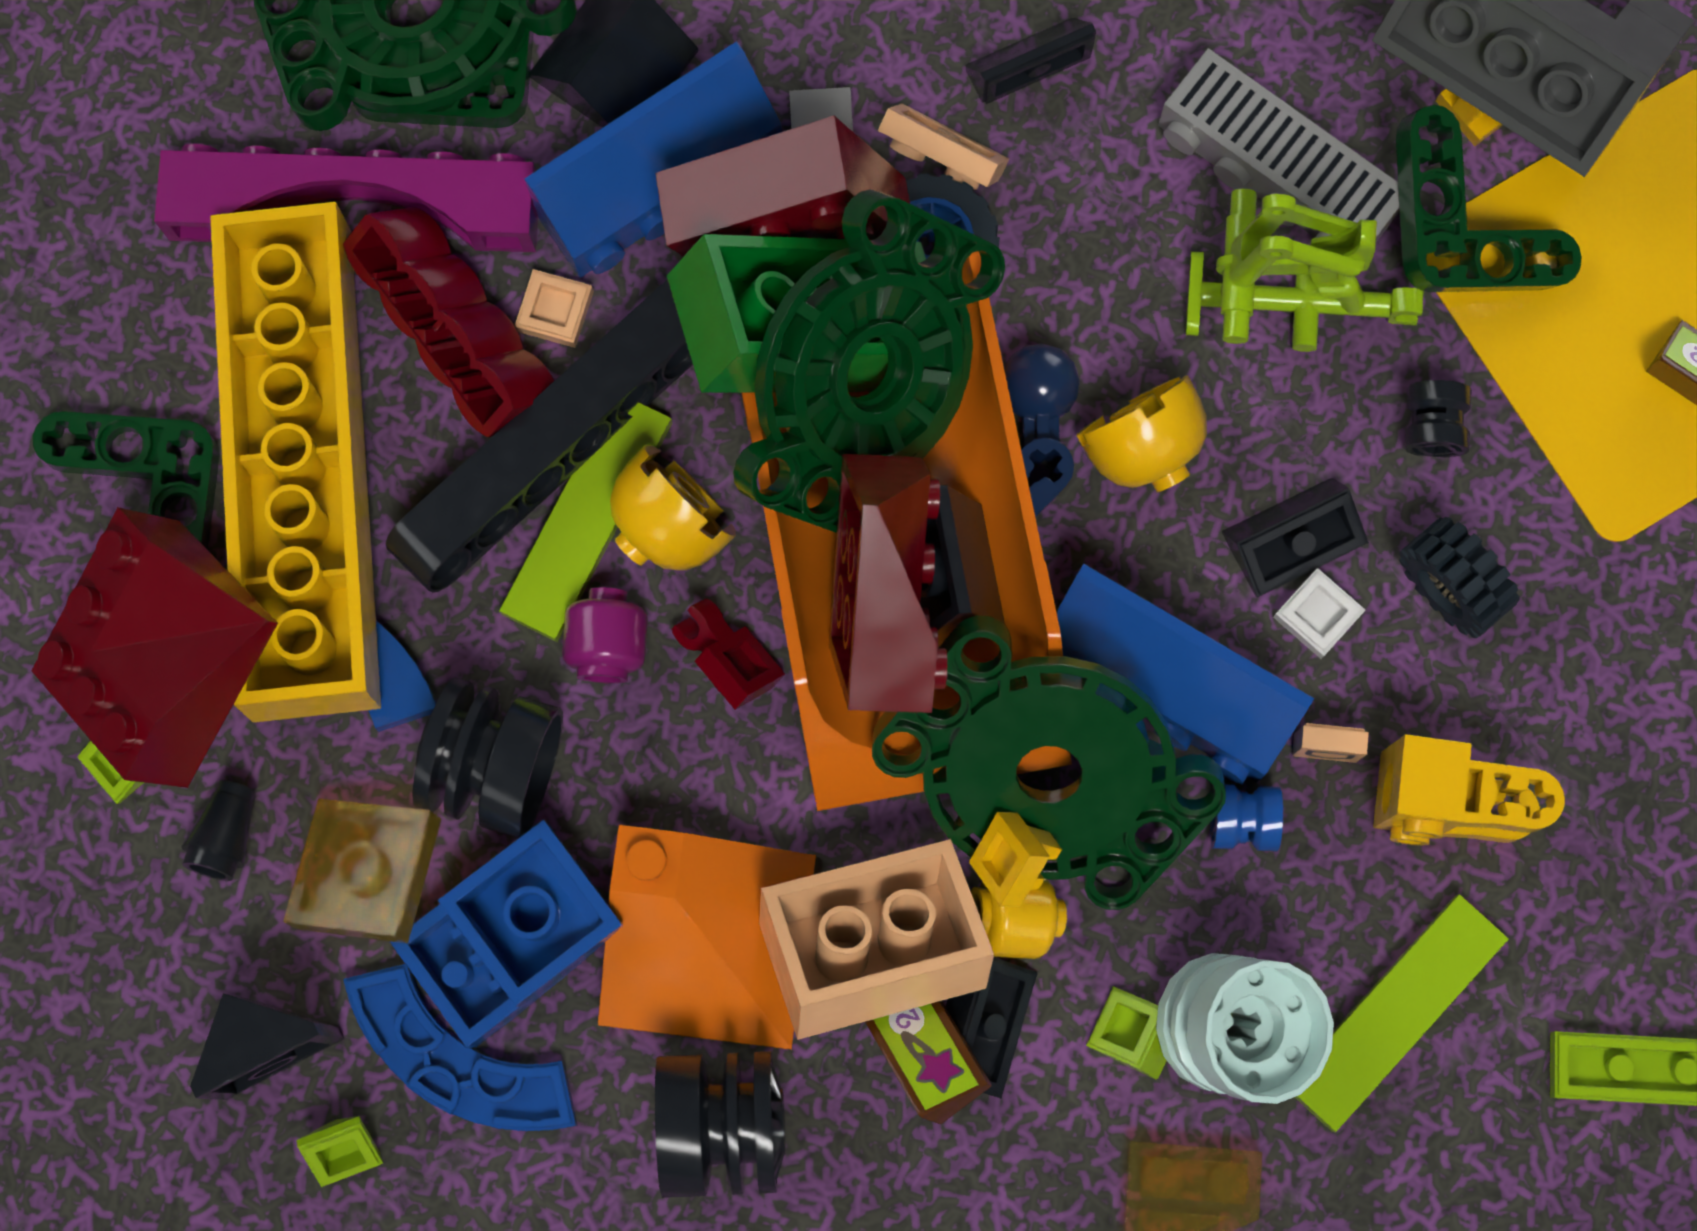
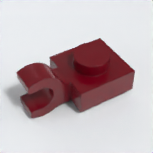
(729, 659)

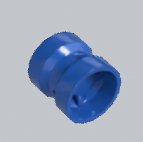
(1249, 819)

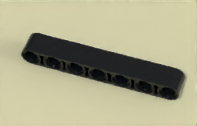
(542, 445)

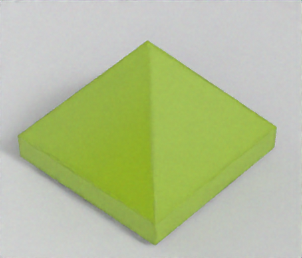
(339, 1150)

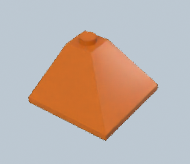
(693, 938)

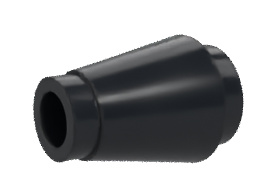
(221, 833)

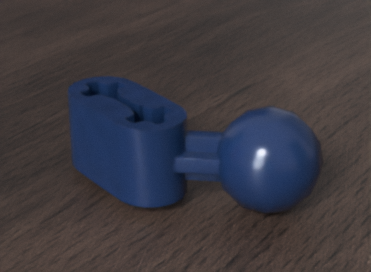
(1041, 390)

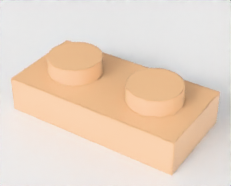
(921, 136)

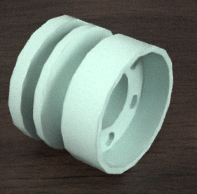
(1245, 1027)

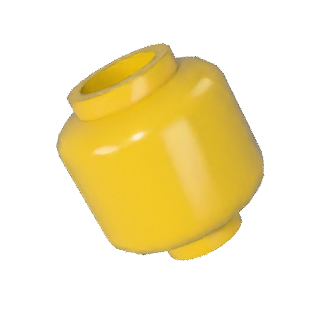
(1025, 929)

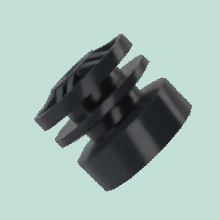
(474, 753)
(717, 1124)

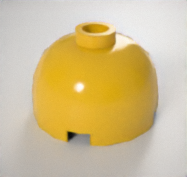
(1149, 437)
(665, 515)

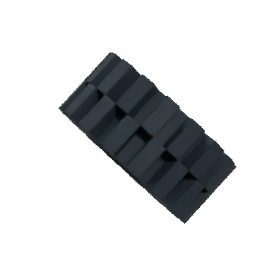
(1459, 577)

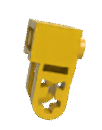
(1438, 792)

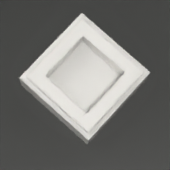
(1319, 613)

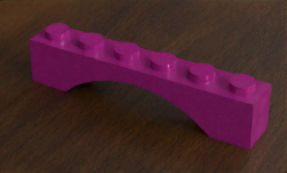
(475, 199)

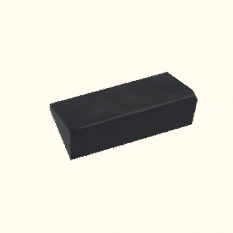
(1032, 59)
(1296, 536)
(994, 1018)

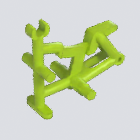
(1322, 271)

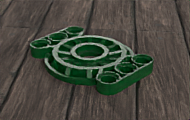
(363, 46)
(890, 296)
(1065, 705)

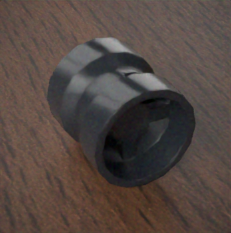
(1438, 418)

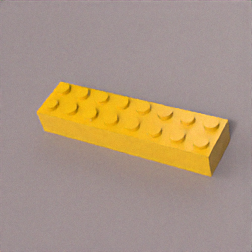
(296, 457)

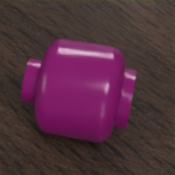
(605, 636)

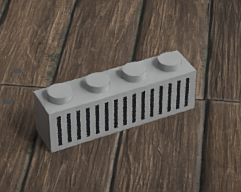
(1272, 147)

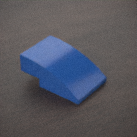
(507, 935)

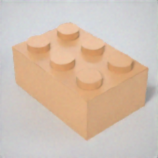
(874, 938)

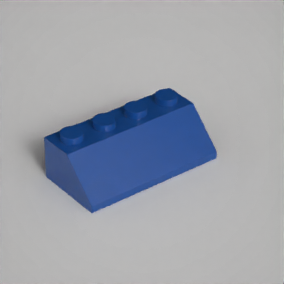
(606, 186)
(1195, 682)

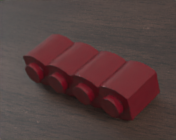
(446, 311)

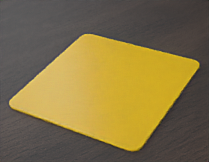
(1582, 350)

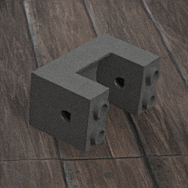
(1540, 66)

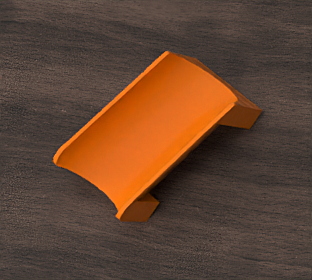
(980, 460)

